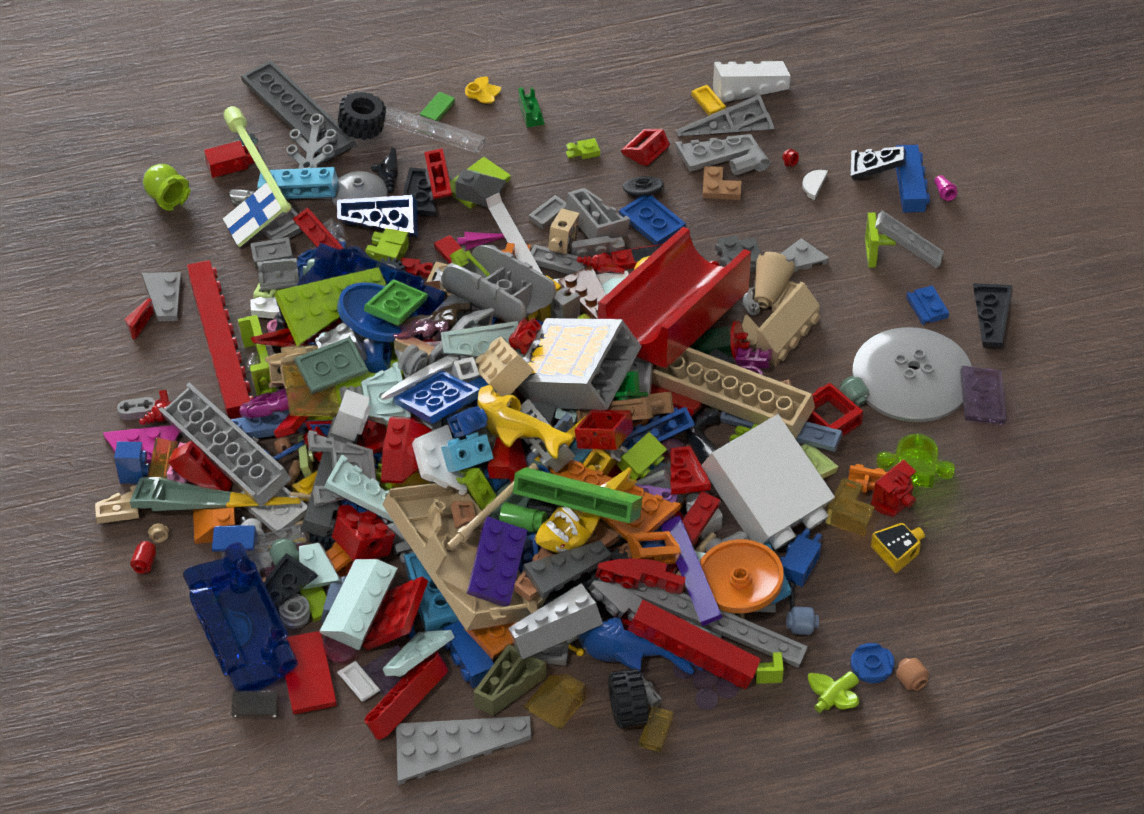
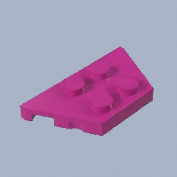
(143, 435)

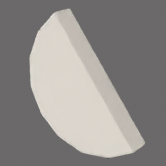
(813, 182)

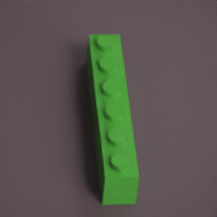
(577, 495)

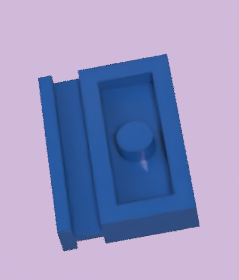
(927, 305)

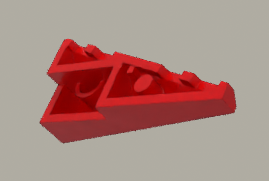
(284, 337)
(506, 460)

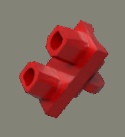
(524, 334)

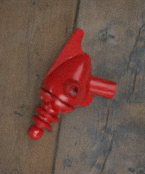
(601, 263)
(155, 414)

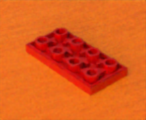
(310, 681)

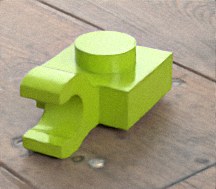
(584, 148)

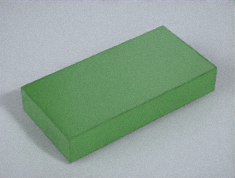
(438, 106)

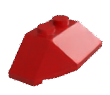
(398, 453)

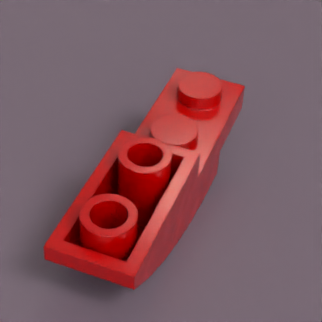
(632, 571)

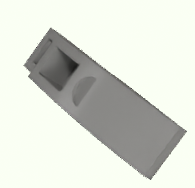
(615, 598)

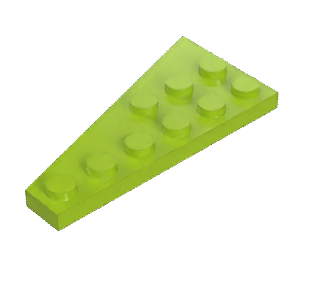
(314, 304)

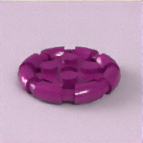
(265, 404)

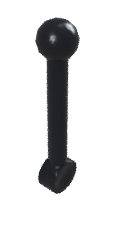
(792, 584)

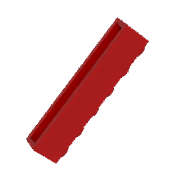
(694, 644)

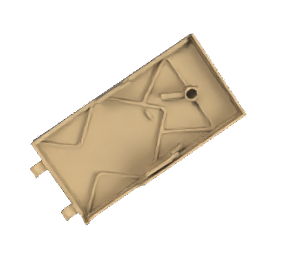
(428, 525)

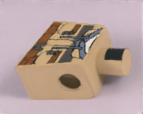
(562, 237)

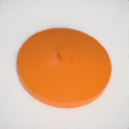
(743, 575)

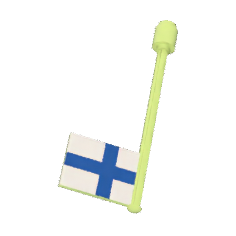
(264, 203)

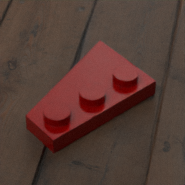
(686, 472)

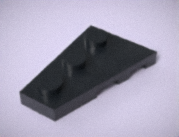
(419, 186)

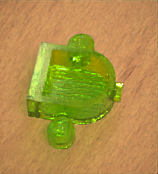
(920, 454)

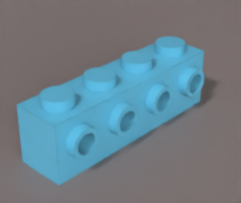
(304, 182)

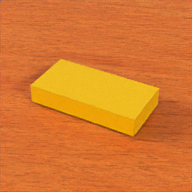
(708, 100)

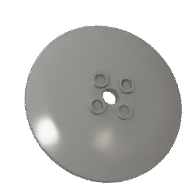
(910, 393)

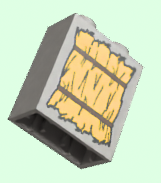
(579, 362)

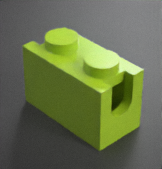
(642, 456)

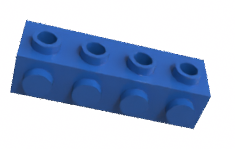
(661, 428)

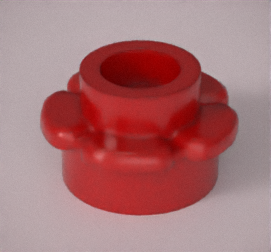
(790, 157)

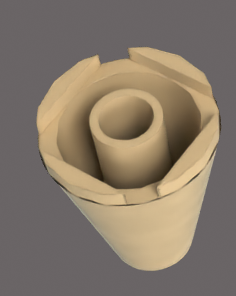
(771, 277)

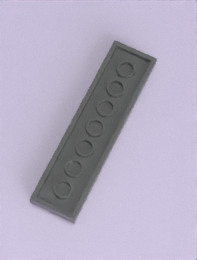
(293, 104)

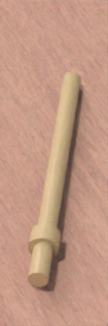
(465, 531)

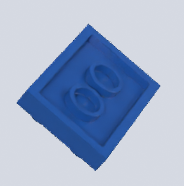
(652, 219)

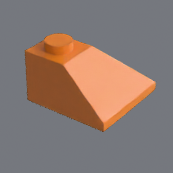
(208, 518)

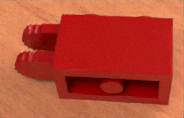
(227, 158)

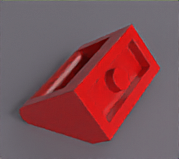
(649, 149)

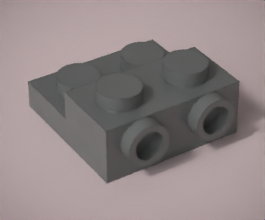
(730, 247)

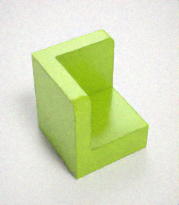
(770, 672)

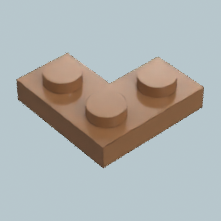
(717, 188)

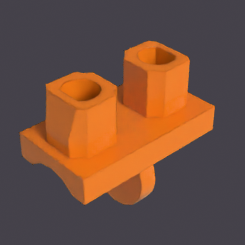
(865, 476)

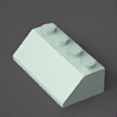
(358, 601)

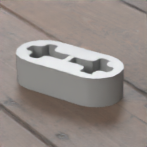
(136, 408)

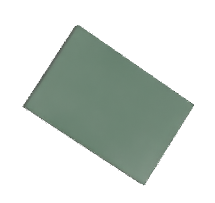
(330, 365)

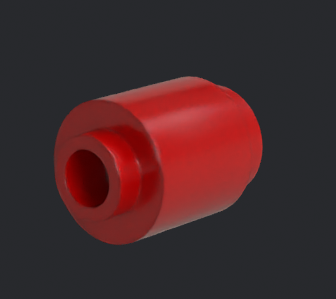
(143, 557)

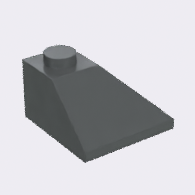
(477, 186)

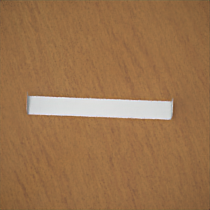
(510, 230)

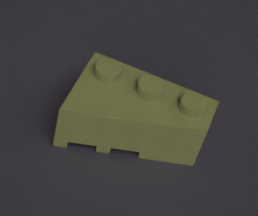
(508, 680)

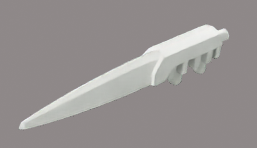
(444, 364)

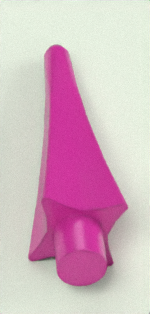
(475, 239)

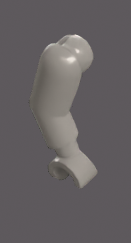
(748, 302)

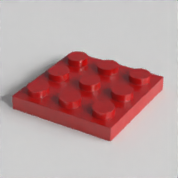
(396, 613)

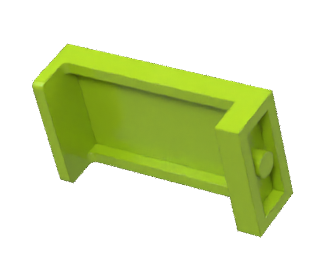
(260, 372)

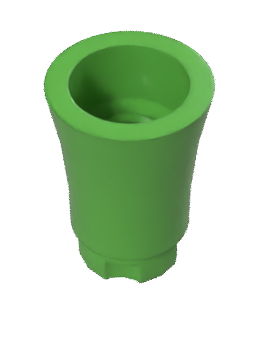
(523, 517)

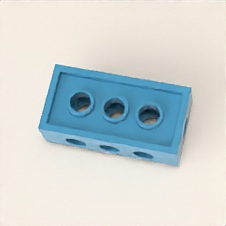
(433, 613)

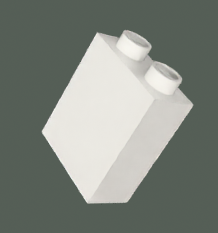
(769, 483)

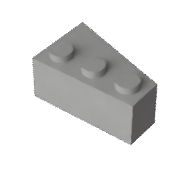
(595, 217)

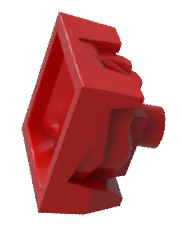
(894, 490)

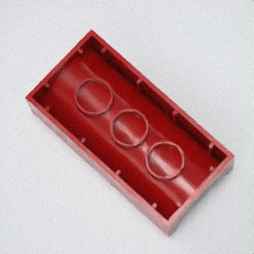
(675, 297)

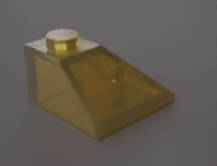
(557, 699)

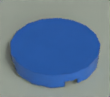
(872, 663)

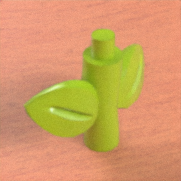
(834, 692)

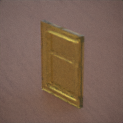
(302, 402)

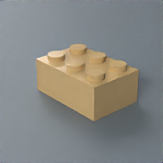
(503, 367)

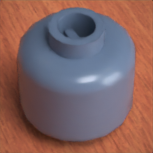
(802, 620)

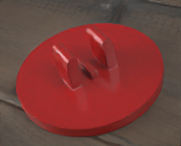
(737, 338)

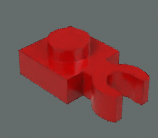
(415, 267)

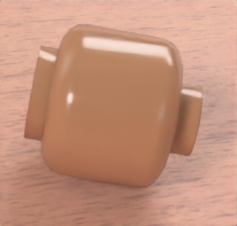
(912, 674)

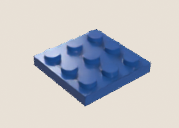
(437, 397)

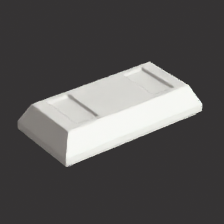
(359, 681)

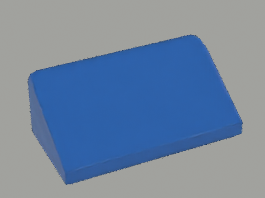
(227, 535)

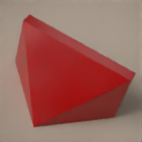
(139, 317)

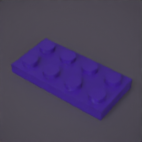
(496, 562)

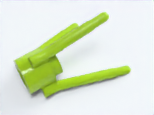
(460, 258)

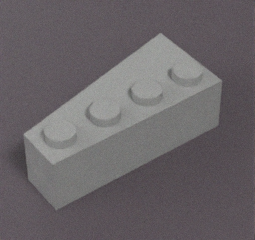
(556, 622)

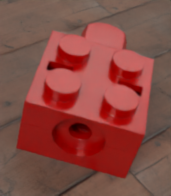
(362, 534)

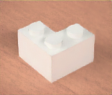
(351, 415)

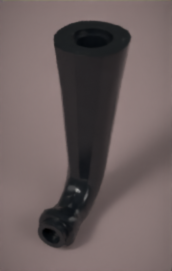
(697, 439)

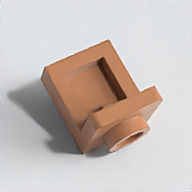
(462, 513)

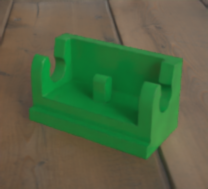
(530, 108)

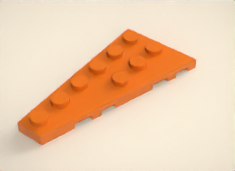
(653, 510)

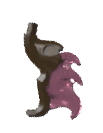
(428, 324)

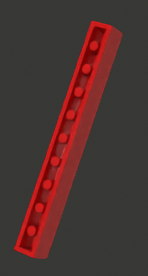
(219, 338)

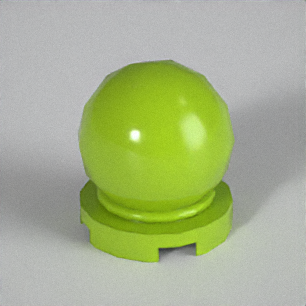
(166, 186)

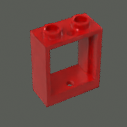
(852, 413)
(609, 432)

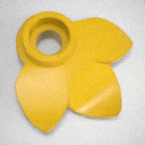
(482, 90)

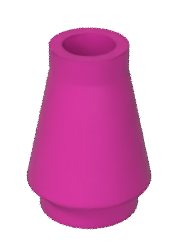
(946, 189)

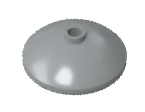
(359, 185)

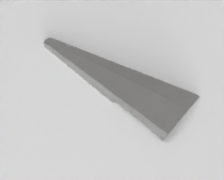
(743, 116)

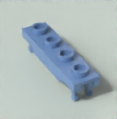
(264, 426)

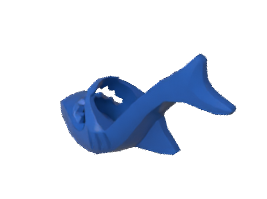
(614, 644)

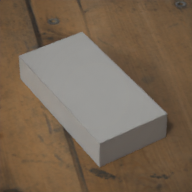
(547, 212)

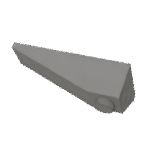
(475, 319)

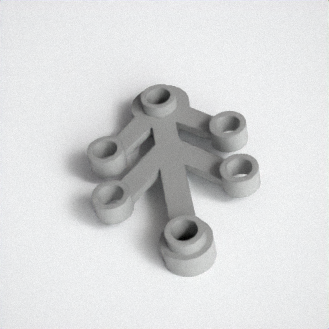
(317, 123)

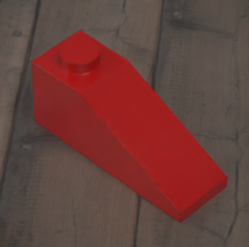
(438, 173)
(198, 468)

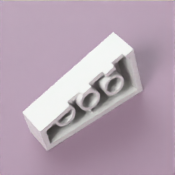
(749, 79)

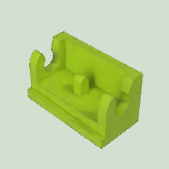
(477, 486)

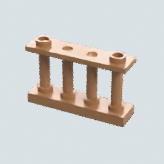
(640, 407)

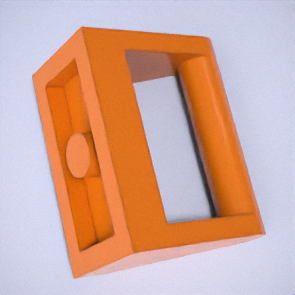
(665, 554)

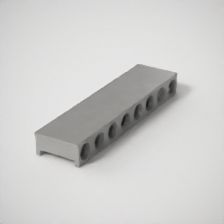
(226, 445)

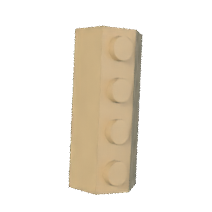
(788, 323)

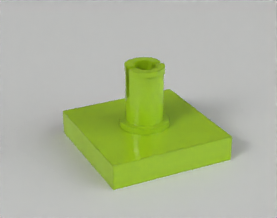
(874, 240)

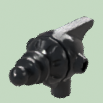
(388, 170)

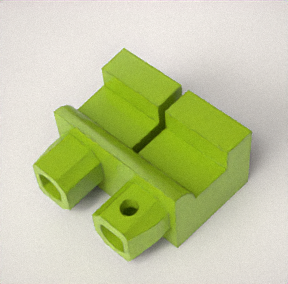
(389, 244)

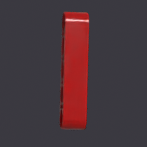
(405, 695)

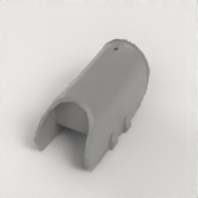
(510, 289)

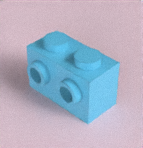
(467, 452)

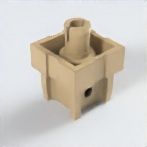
(285, 358)

